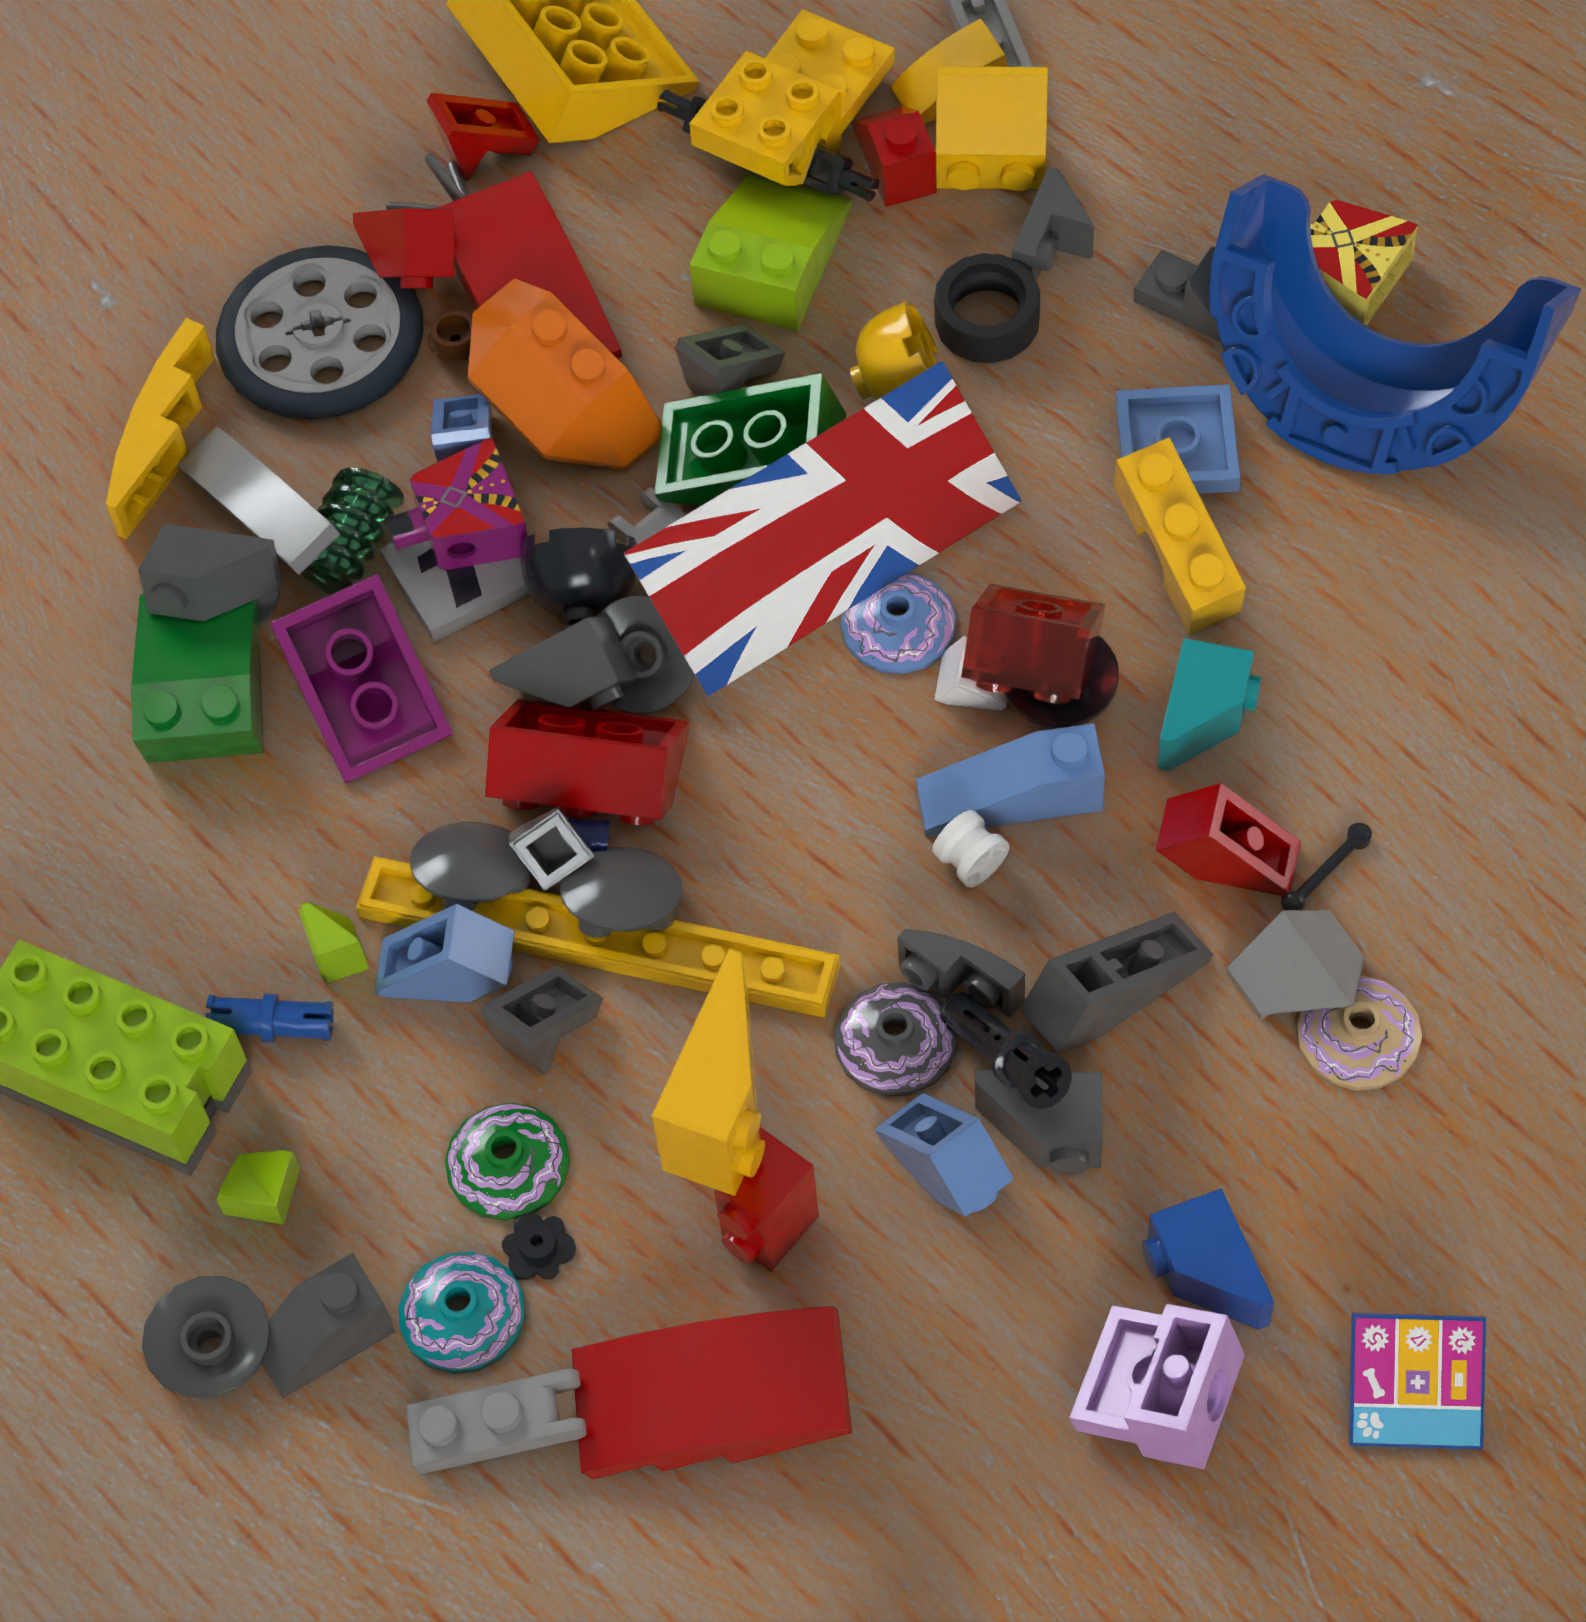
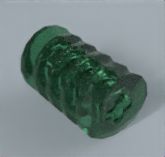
(358, 511)

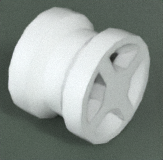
(970, 848)

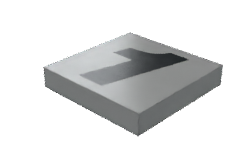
(452, 597)

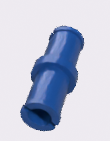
(273, 1017)

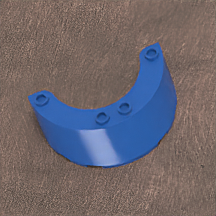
(1342, 385)

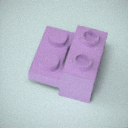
(1161, 1382)

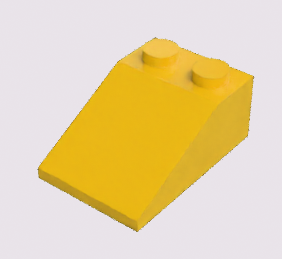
(709, 1106)

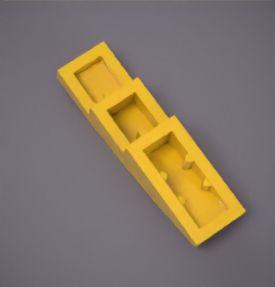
(153, 433)

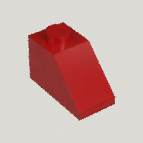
(898, 154)
(409, 244)
(1227, 841)

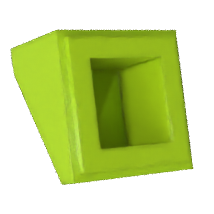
(332, 942)
(260, 1186)

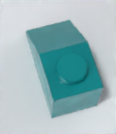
(1206, 700)

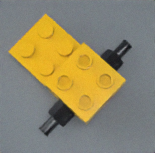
(789, 110)

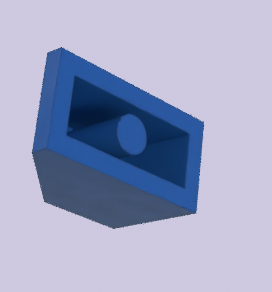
(1208, 1259)

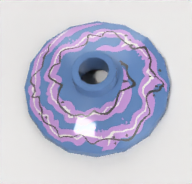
(902, 641)

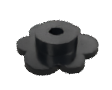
(543, 1260)

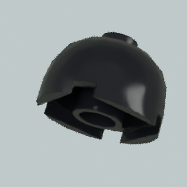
(577, 571)

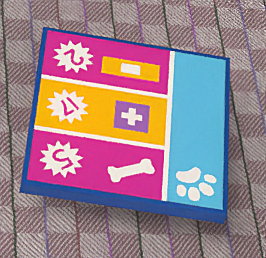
(1417, 1380)

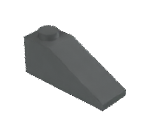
(1111, 979)

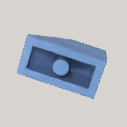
(446, 958)
(946, 1153)

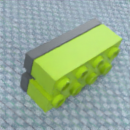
(114, 1057)

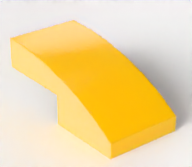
(967, 47)

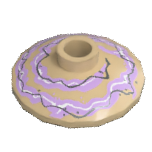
(1362, 1056)

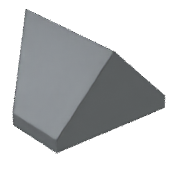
(1298, 965)

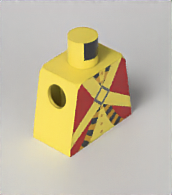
(1361, 255)

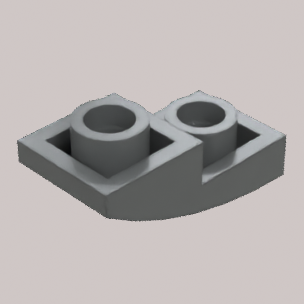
(946, 962)

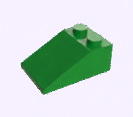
(732, 434)
(197, 685)

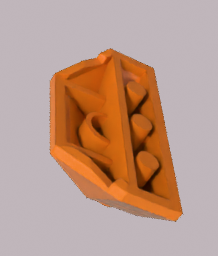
(558, 381)

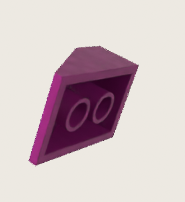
(361, 678)

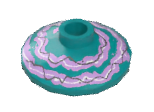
(468, 1337)

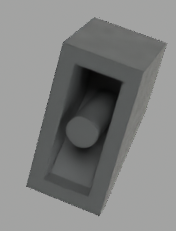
(206, 572)
(572, 667)
(1054, 1137)
(324, 1325)

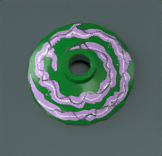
(511, 1185)

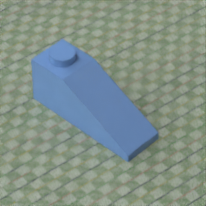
(1019, 781)

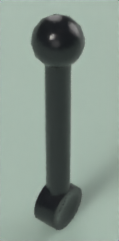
(1357, 838)

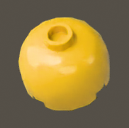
(892, 351)

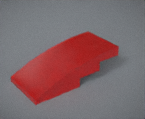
(516, 235)
(712, 1391)

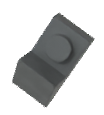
(1053, 224)
(1179, 291)
(725, 358)
(540, 1013)

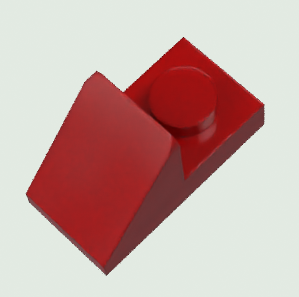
(480, 125)

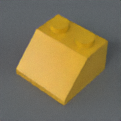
(991, 127)

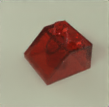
(1032, 643)

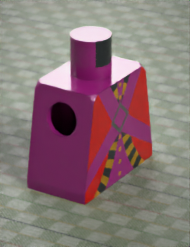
(463, 510)

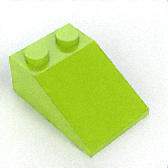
(767, 251)

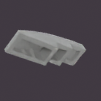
(258, 499)

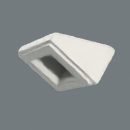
(960, 691)

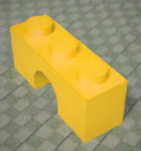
(1191, 552)

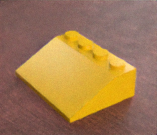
(576, 61)

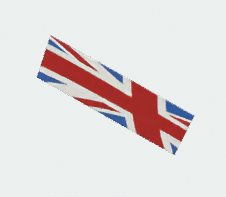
(822, 528)

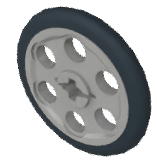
(293, 391)

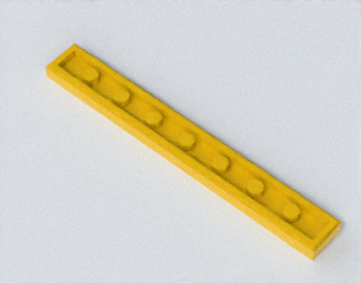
(677, 956)

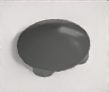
(468, 864)
(622, 892)

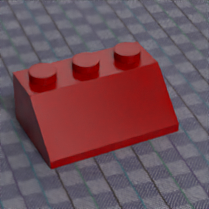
(585, 761)

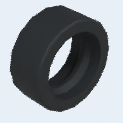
(987, 273)

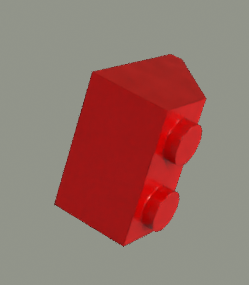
(770, 1207)

